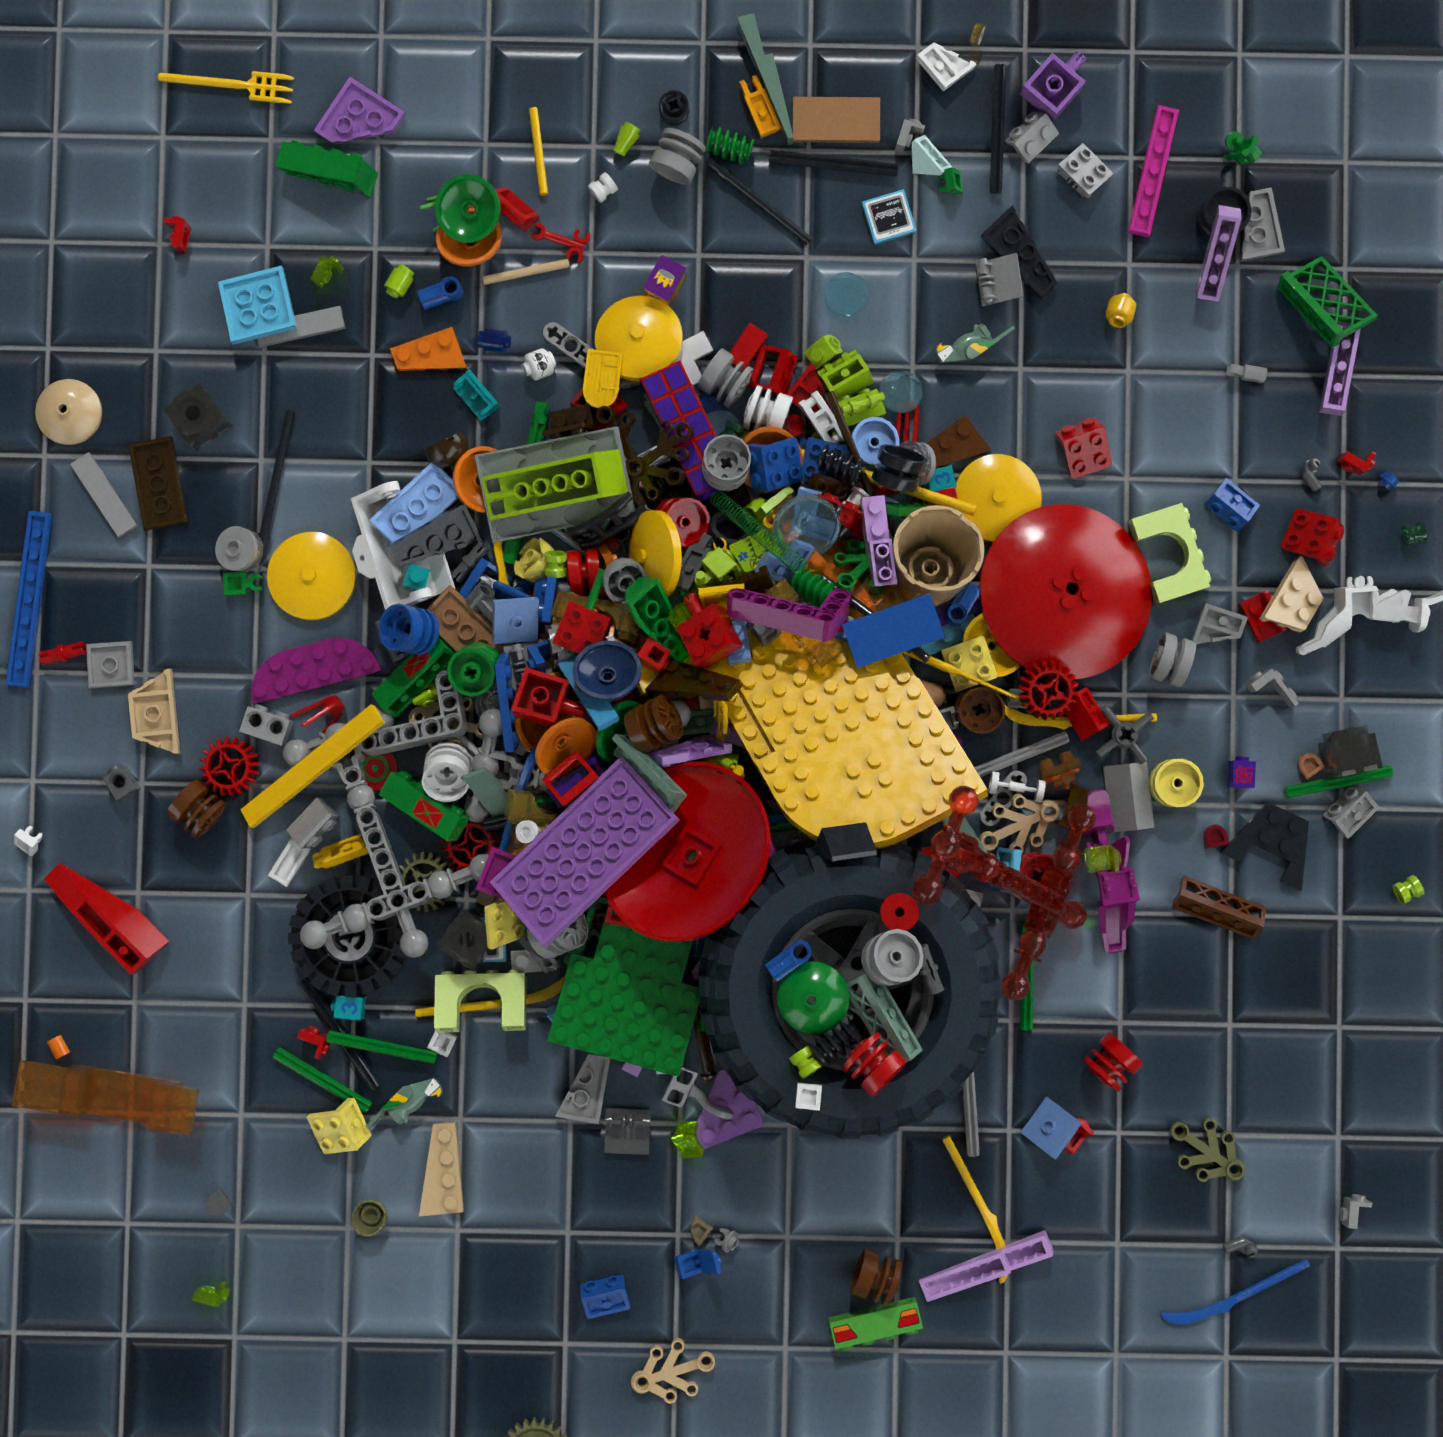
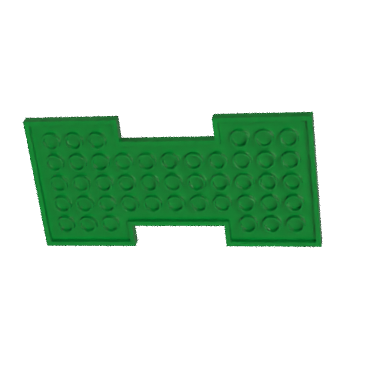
(629, 1000)

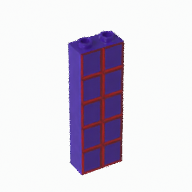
(677, 402)

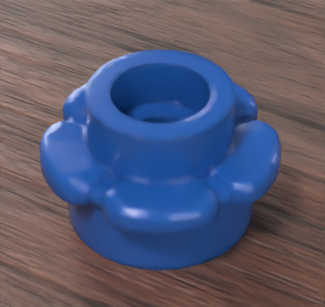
(1388, 480)

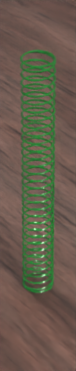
(715, 505)

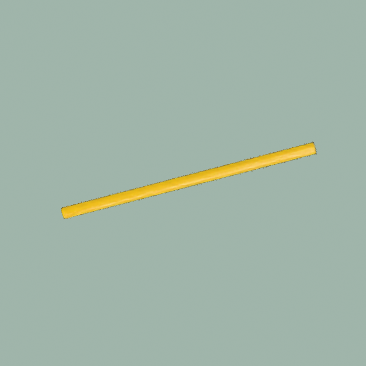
(927, 495)

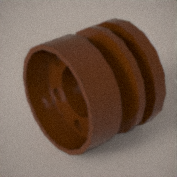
(991, 707)
(653, 724)
(198, 811)
(876, 1277)

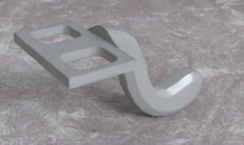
(690, 1090)

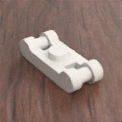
(823, 419)

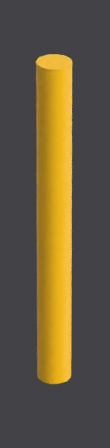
(538, 151)

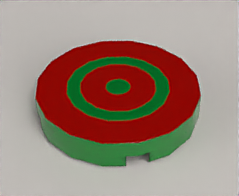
(378, 769)

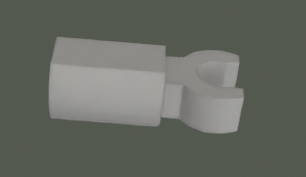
(1247, 372)

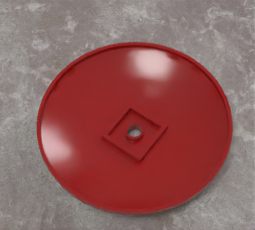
(1027, 595)
(729, 831)

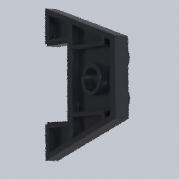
(1277, 833)

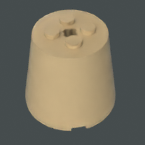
(937, 542)

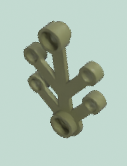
(1210, 1153)

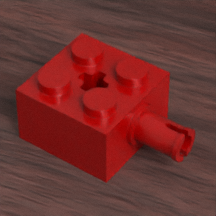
(708, 633)
(546, 711)

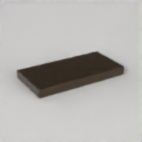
(158, 483)

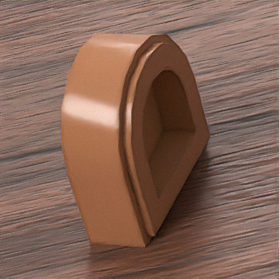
(1309, 765)

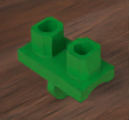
(1241, 148)

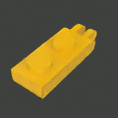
(340, 852)

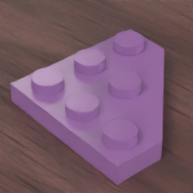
(358, 115)
(745, 1118)

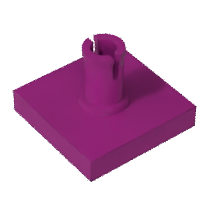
(494, 865)

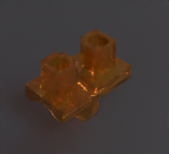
(1062, 773)

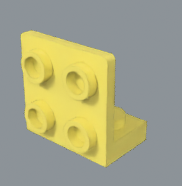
(972, 658)
(502, 924)
(340, 1129)

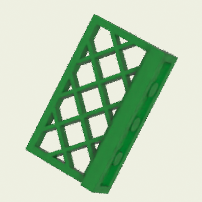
(1312, 308)

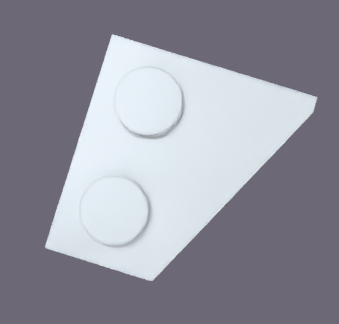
(944, 65)

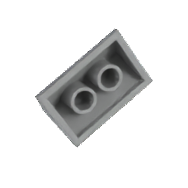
(1129, 796)

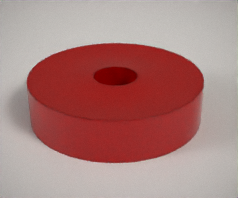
(895, 901)

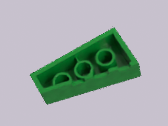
(327, 167)

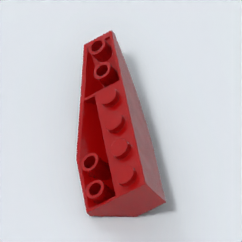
(110, 920)

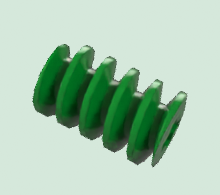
(729, 145)
(811, 586)

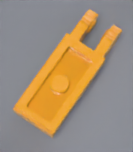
(760, 108)

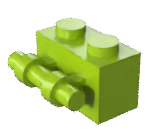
(846, 375)
(862, 406)
(717, 567)

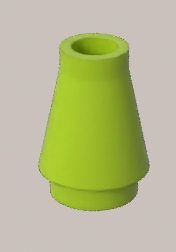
(626, 138)

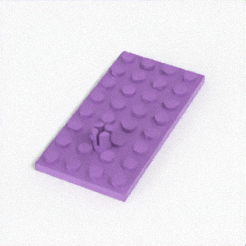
(584, 851)

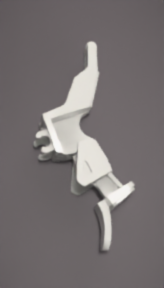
(1365, 600)

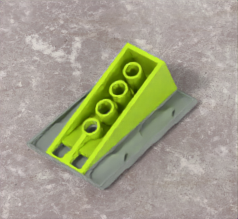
(552, 483)

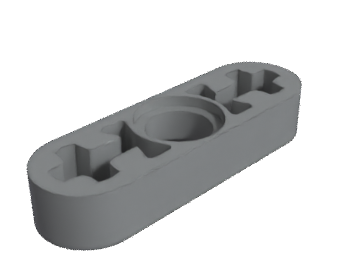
(554, 342)
(988, 808)

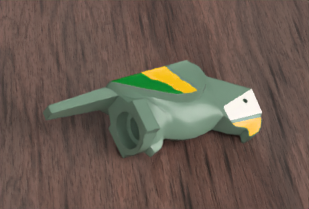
(969, 345)
(408, 1100)

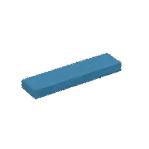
(599, 711)

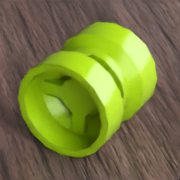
(555, 564)
(1408, 889)
(805, 1062)

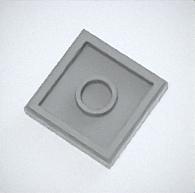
(110, 664)

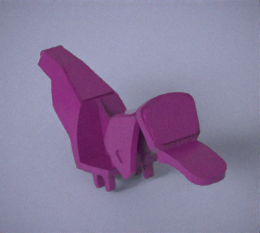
(1116, 889)

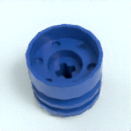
(408, 629)

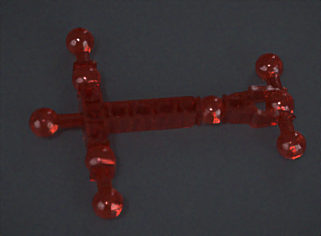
(1045, 898)

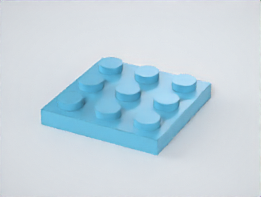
(257, 305)

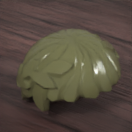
(369, 1217)

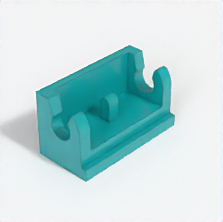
(475, 395)

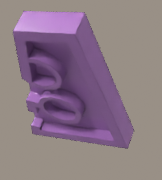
(691, 750)

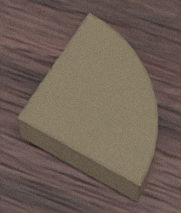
(700, 1229)

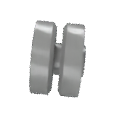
(1172, 659)
(892, 957)

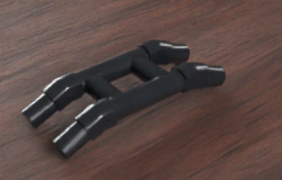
(612, 514)

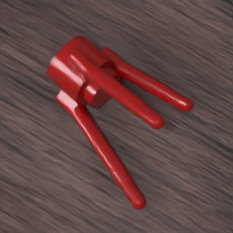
(332, 706)

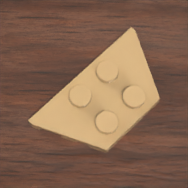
(1294, 599)
(155, 714)

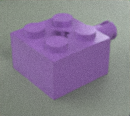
(1058, 75)

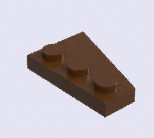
(958, 443)

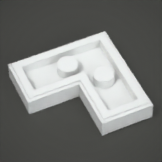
(692, 350)

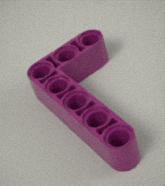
(791, 616)

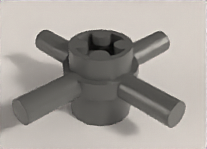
(1116, 732)

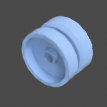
(874, 431)

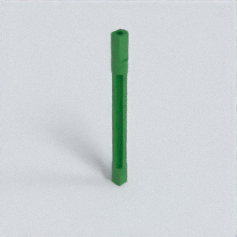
(538, 424)

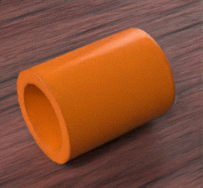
(58, 1047)

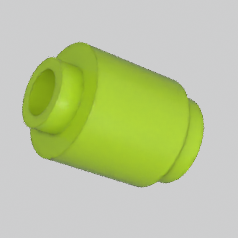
(399, 281)

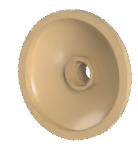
(80, 418)

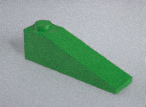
(651, 613)

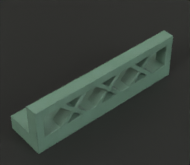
(650, 771)
(886, 1016)

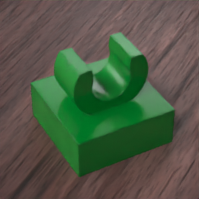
(953, 181)

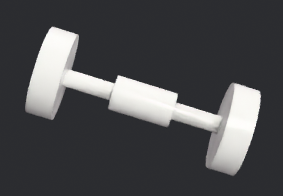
(1019, 787)
(527, 831)

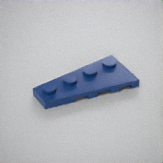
(506, 697)

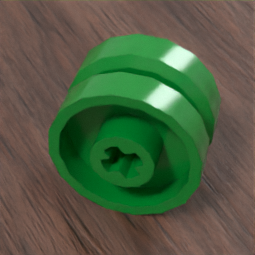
(462, 668)

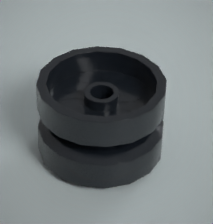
(1226, 197)
(899, 468)

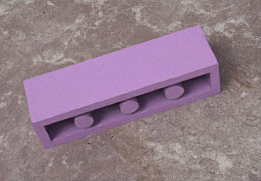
(1218, 253)
(1339, 373)

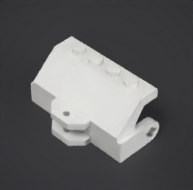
(376, 561)

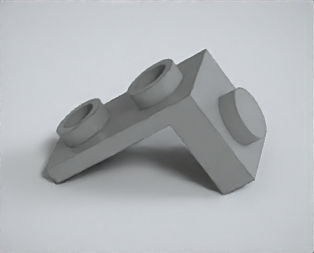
(1260, 679)

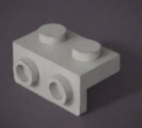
(1032, 136)

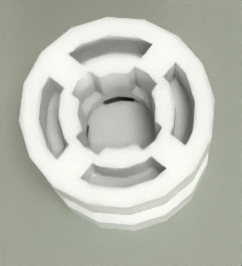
(602, 187)

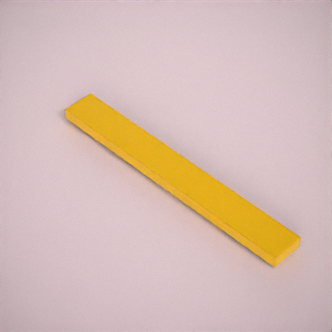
(312, 766)

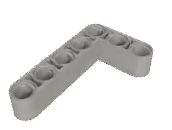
(423, 727)

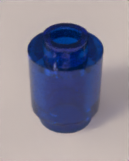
(494, 340)

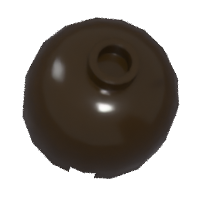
(447, 451)

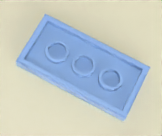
(416, 504)

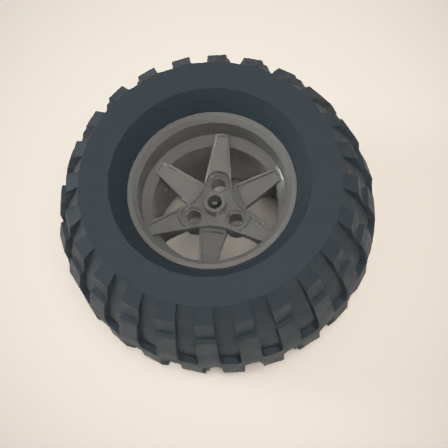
(800, 900)

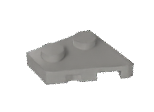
(1218, 625)

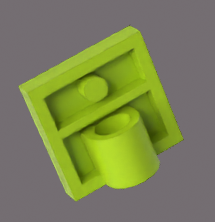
(761, 508)

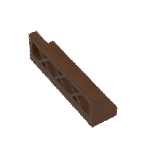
(1219, 911)

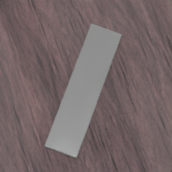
(309, 325)
(104, 495)

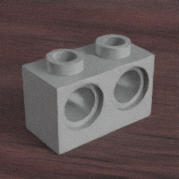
(265, 729)

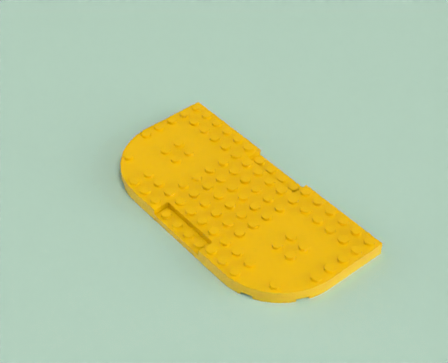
(846, 740)

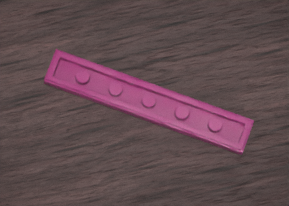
(1153, 171)

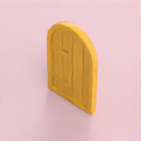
(602, 377)

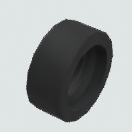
(720, 519)

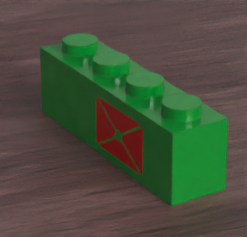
(412, 678)
(412, 799)

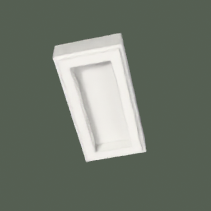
(288, 863)

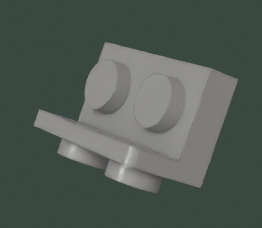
(1351, 810)

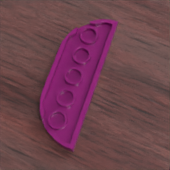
(312, 668)

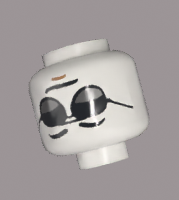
(539, 364)

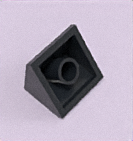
(845, 842)

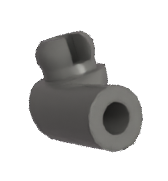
(1309, 473)
(1241, 1244)

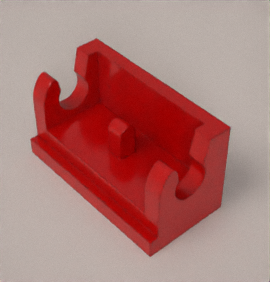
(1086, 715)

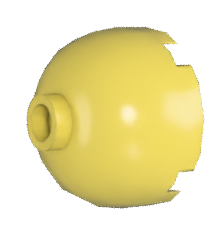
(532, 562)

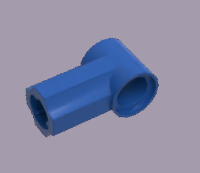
(437, 293)
(963, 603)
(787, 960)

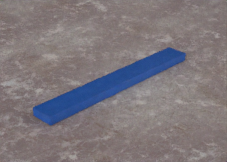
(29, 599)

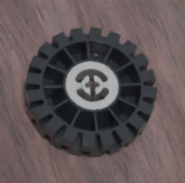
(358, 969)

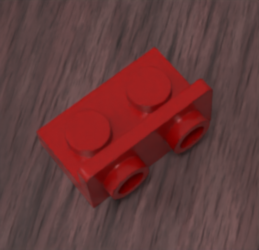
(1253, 610)

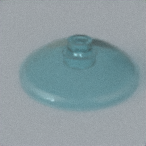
(820, 528)

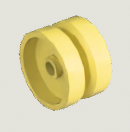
(1179, 770)

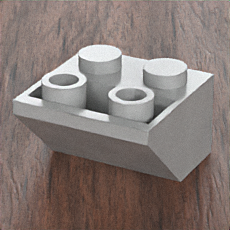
(312, 823)

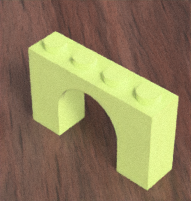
(1174, 523)
(453, 987)

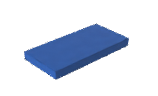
(893, 630)

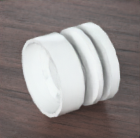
(765, 411)
(445, 770)

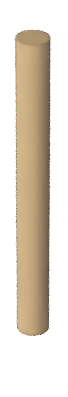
(527, 271)

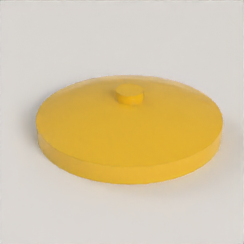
(644, 333)
(1000, 489)
(657, 548)
(311, 576)

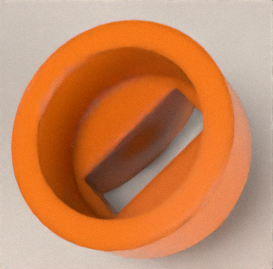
(817, 560)

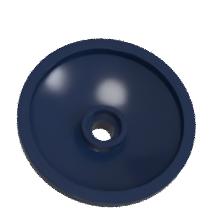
(605, 661)

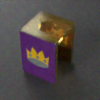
(665, 280)

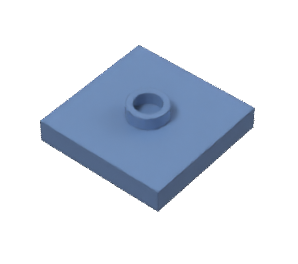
(515, 620)
(1051, 1128)

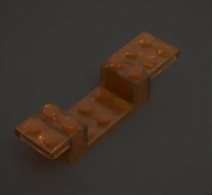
(108, 1093)

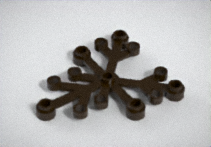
(664, 447)

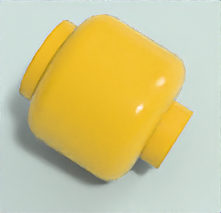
(1120, 310)

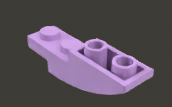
(877, 541)

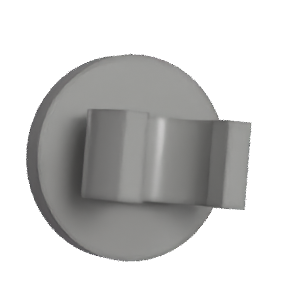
(730, 1241)

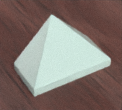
(927, 158)

